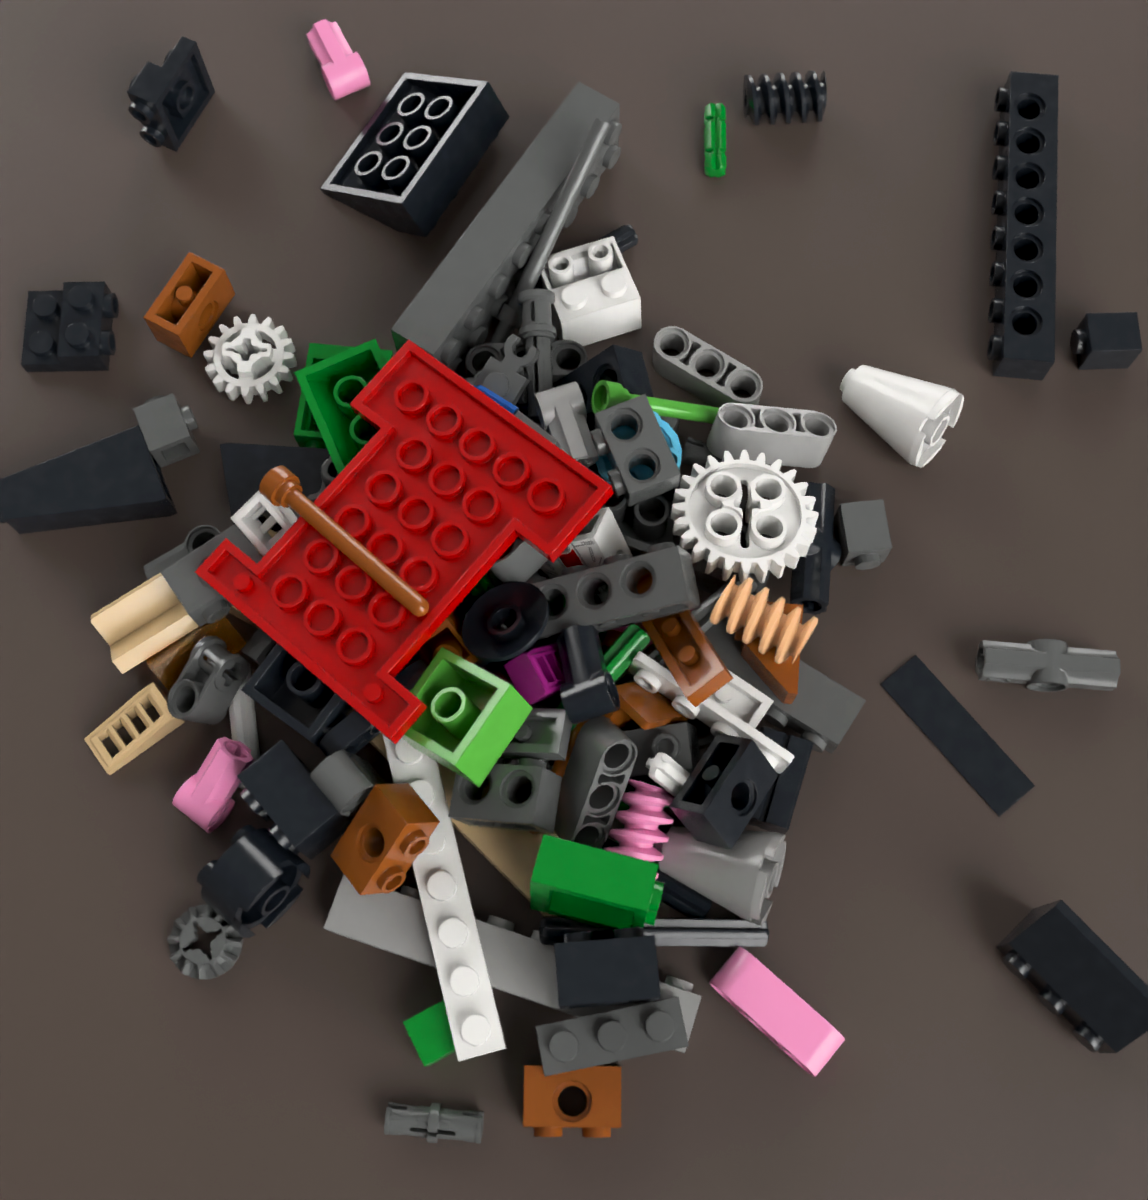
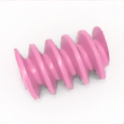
(642, 822)

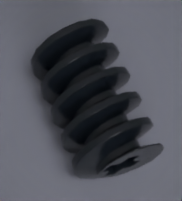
(784, 97)

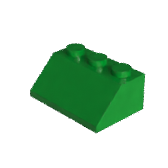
(330, 389)

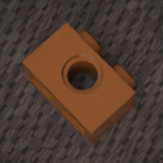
(189, 304)
(384, 838)
(602, 1109)

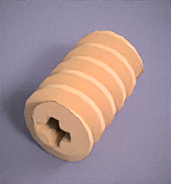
(762, 620)

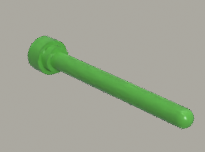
(612, 393)

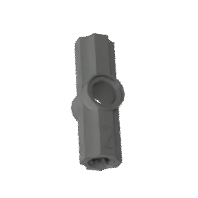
(1047, 665)

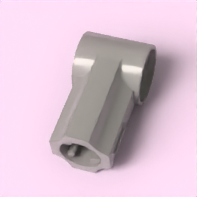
(564, 417)

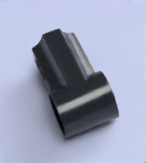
(588, 685)

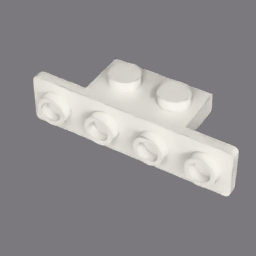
(729, 711)

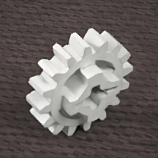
(255, 362)

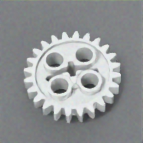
(785, 517)

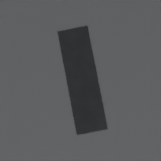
(957, 735)

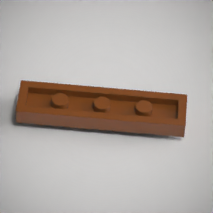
(686, 652)

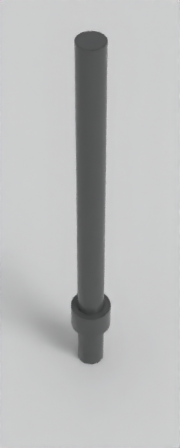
(511, 313)

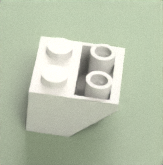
(592, 292)

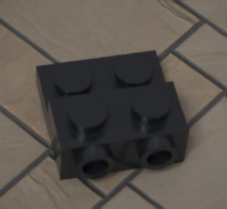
(171, 96)
(70, 328)

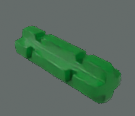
(715, 140)

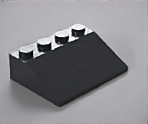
(418, 150)

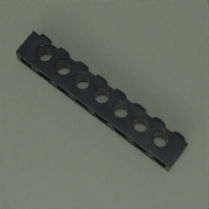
(1026, 159)

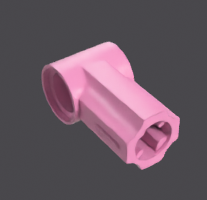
(339, 66)
(208, 793)

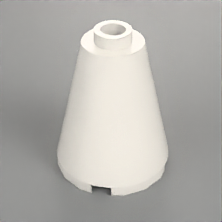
(903, 410)

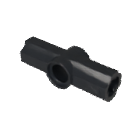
(812, 575)

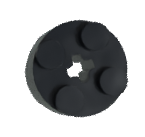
(252, 880)

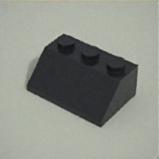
(1078, 977)

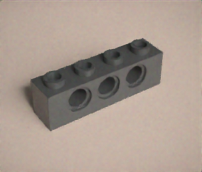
(671, 591)

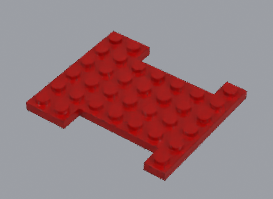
(434, 502)

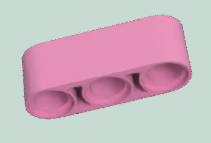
(777, 1011)

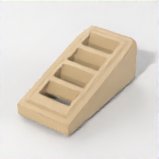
(136, 706)

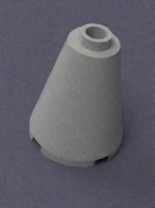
(732, 878)

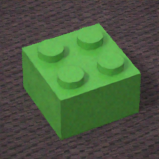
(467, 716)

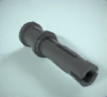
(540, 333)

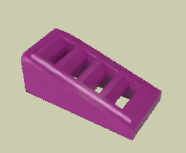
(537, 673)

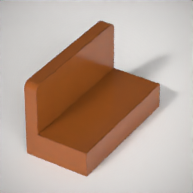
(643, 708)

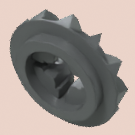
(196, 962)

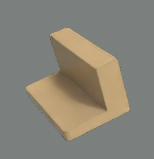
(142, 622)

